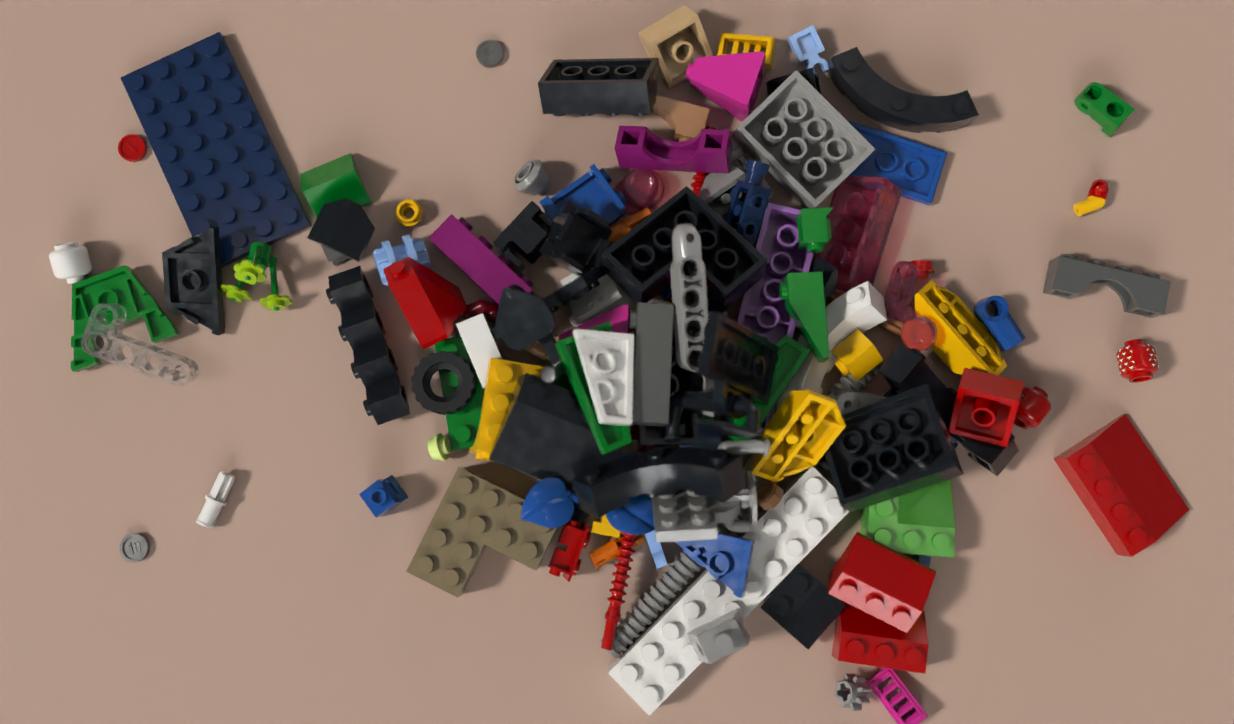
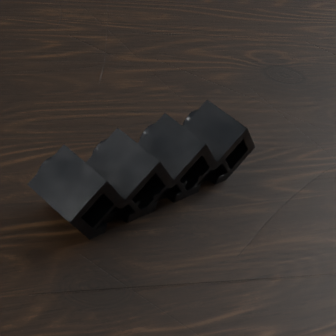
(371, 353)

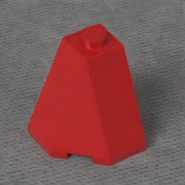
(425, 300)

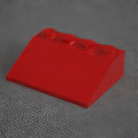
(1122, 487)

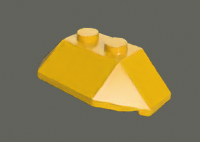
(960, 335)
(798, 434)

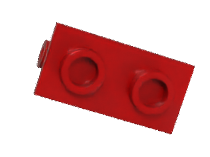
(567, 560)

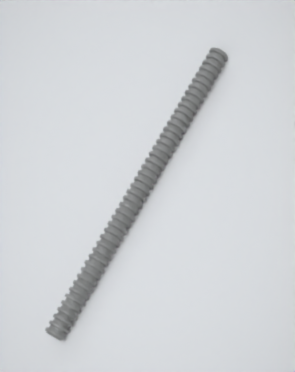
(685, 566)

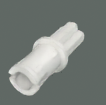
(215, 500)

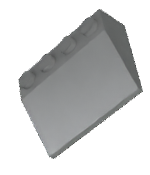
(803, 141)

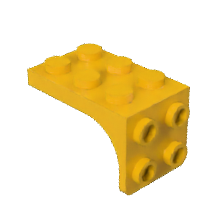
(499, 388)

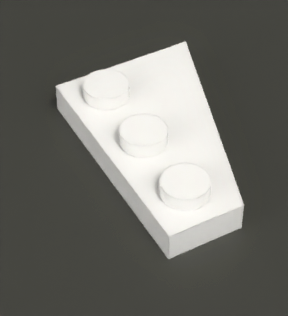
(609, 373)

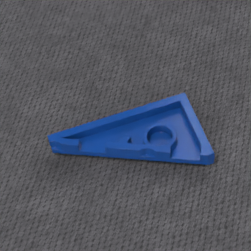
(724, 558)

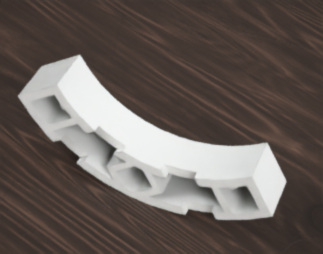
(856, 309)

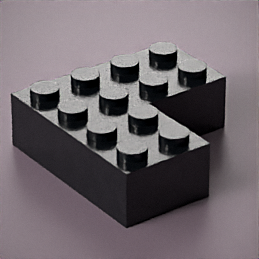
(644, 255)

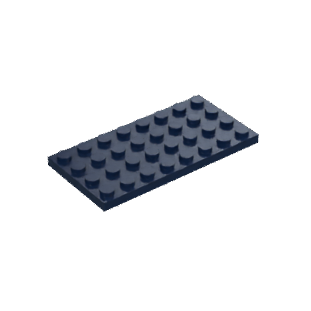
(215, 148)

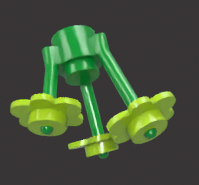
(251, 271)

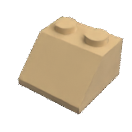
(676, 42)

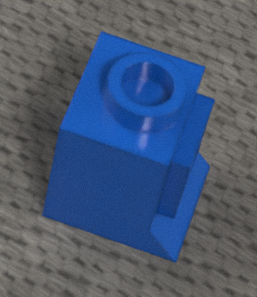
(383, 496)

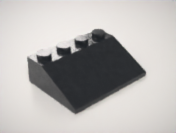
(547, 433)
(891, 450)

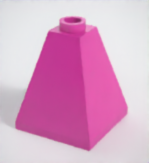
(729, 80)

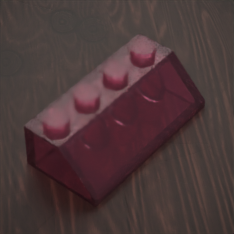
(859, 228)

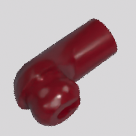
(480, 307)

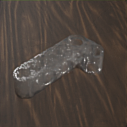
(141, 351)

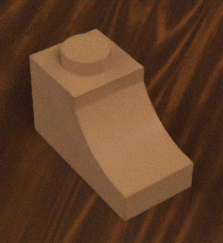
(683, 117)

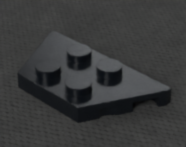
(195, 280)

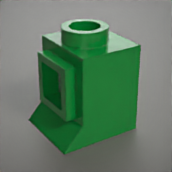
(814, 229)

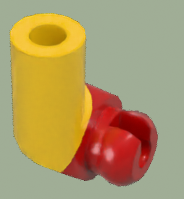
(1095, 200)

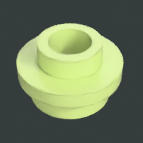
(439, 447)

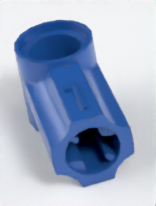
(1001, 324)

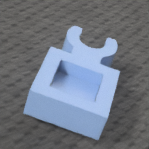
(807, 46)
(656, 550)

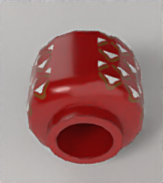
(1137, 361)

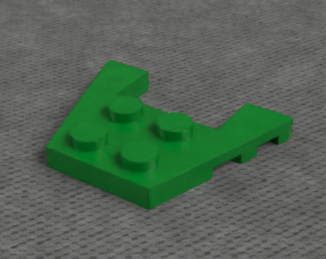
(121, 287)

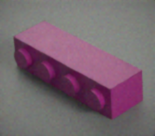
(476, 259)

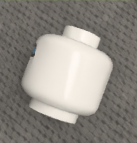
(70, 262)

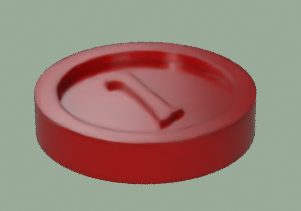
(132, 148)

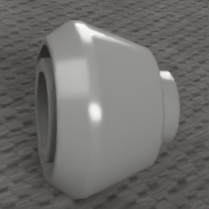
(532, 178)

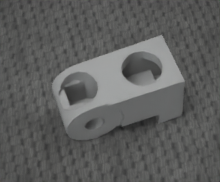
(853, 400)

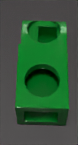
(1103, 107)

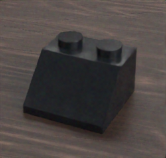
(803, 606)

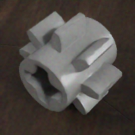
(853, 692)

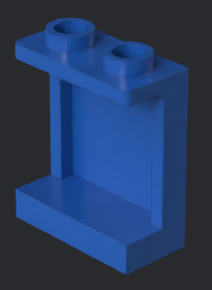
(589, 192)

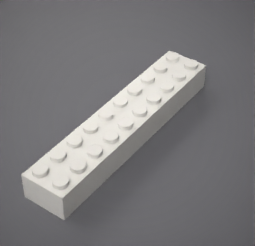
(781, 540)

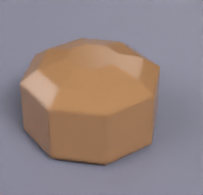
(769, 495)

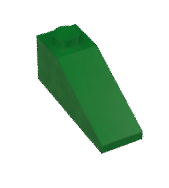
(806, 306)

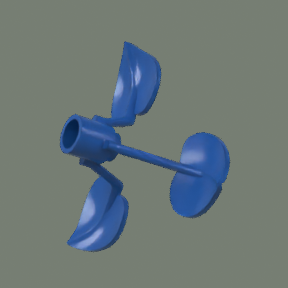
(551, 507)

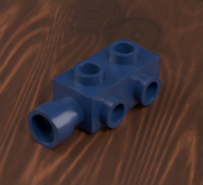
(750, 208)

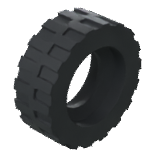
(422, 387)

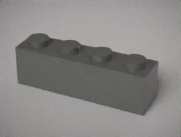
(652, 363)

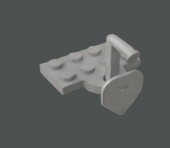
(696, 516)

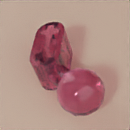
(916, 330)

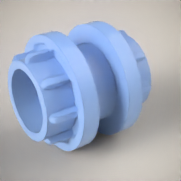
(388, 255)

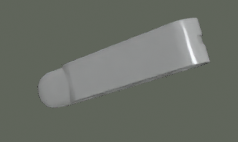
(687, 250)

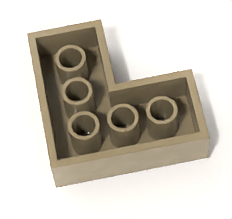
(468, 520)

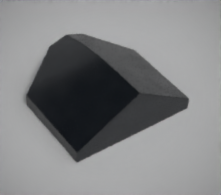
(343, 228)

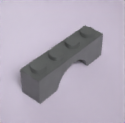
(1139, 293)

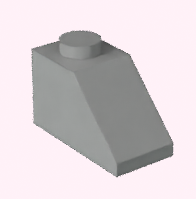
(717, 189)

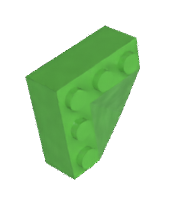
(914, 522)

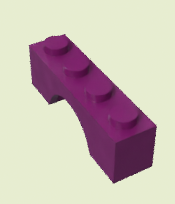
(641, 149)

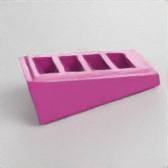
(915, 716)

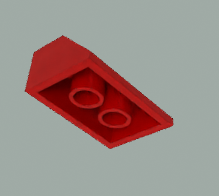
(881, 582)
(873, 642)

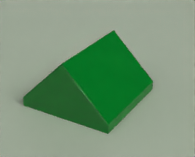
(334, 182)

